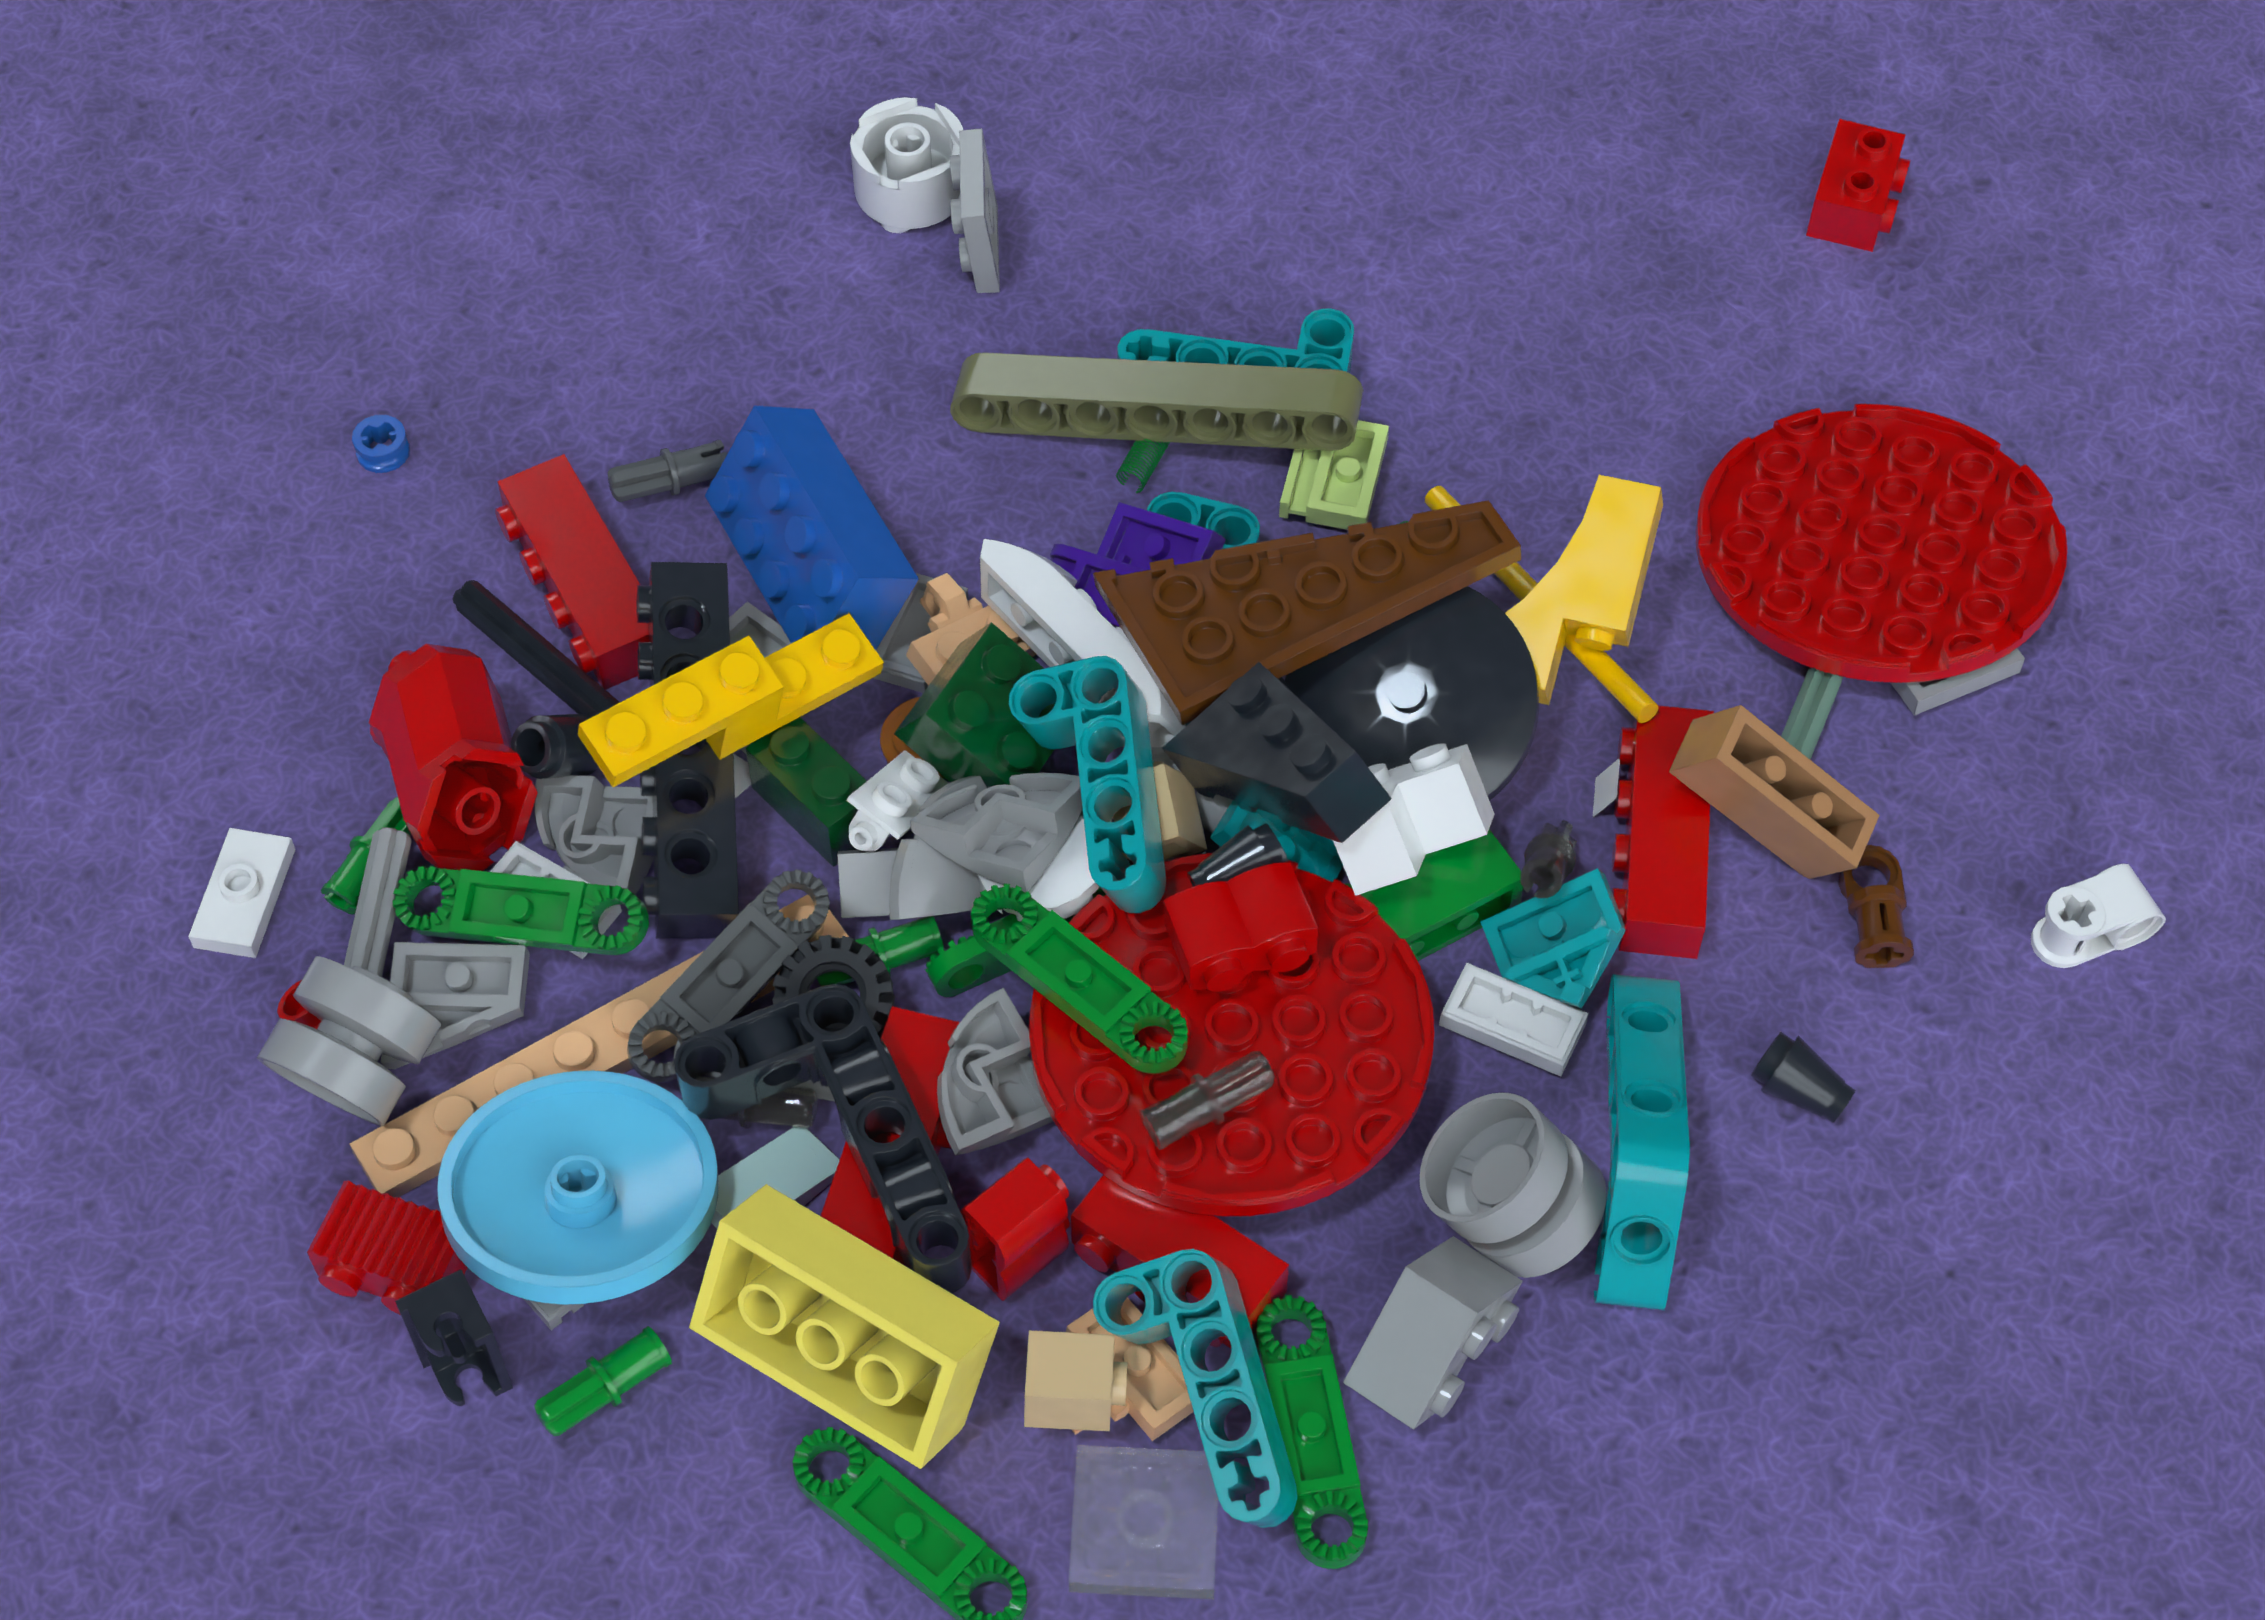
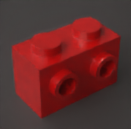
(1856, 186)

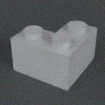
(1432, 1321)

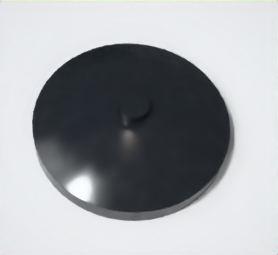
(1428, 680)

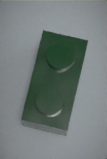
(806, 785)

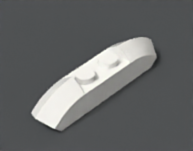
(1064, 624)

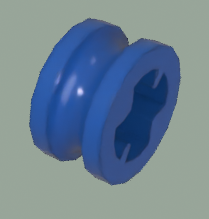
(382, 457)

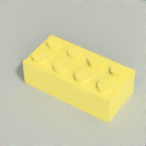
(843, 1325)

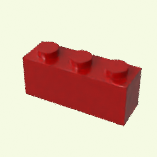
(1125, 1230)

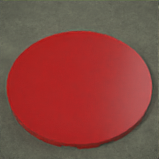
(1880, 543)
(1340, 1032)

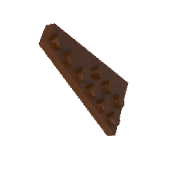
(1295, 597)

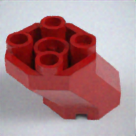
(451, 756)

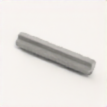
(375, 907)

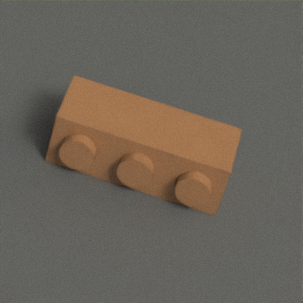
(1774, 792)

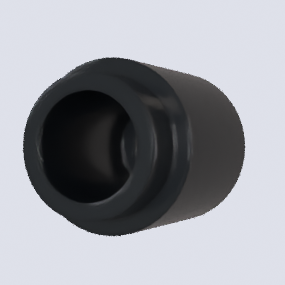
(552, 747)

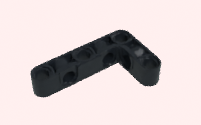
(789, 1047)

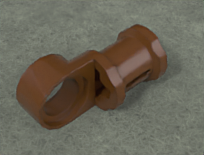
(1878, 912)

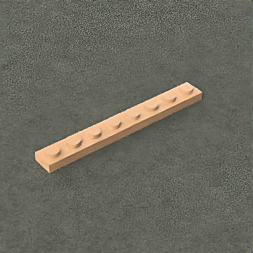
(413, 1145)

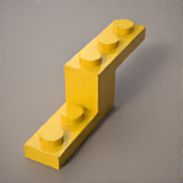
(729, 699)

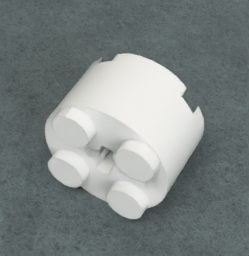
(905, 163)

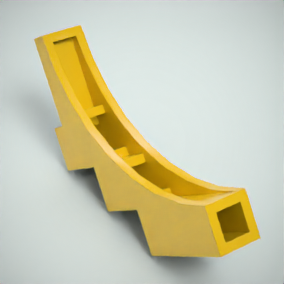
(1595, 581)

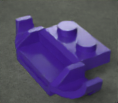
(1129, 546)

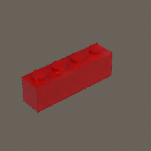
(579, 565)
(1662, 843)
(919, 1052)

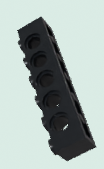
(706, 901)

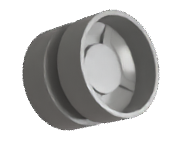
(358, 1023)
(1513, 1185)

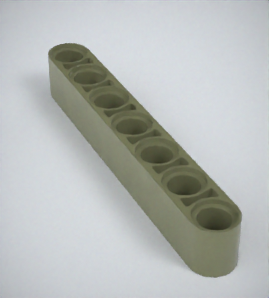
(1158, 401)

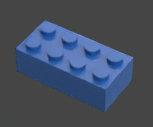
(808, 527)

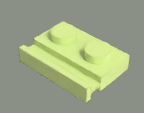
(1336, 484)

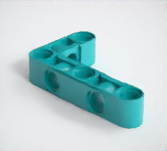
(1645, 1142)

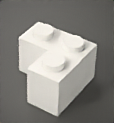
(1432, 807)

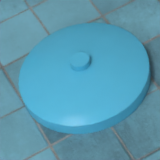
(578, 1187)

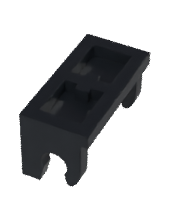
(453, 1335)

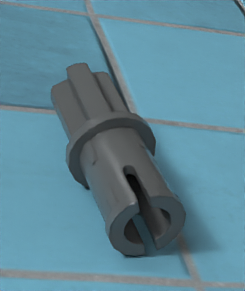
(666, 471)

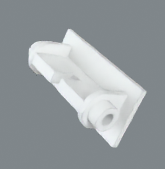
(891, 801)

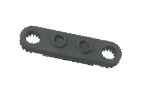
(730, 970)

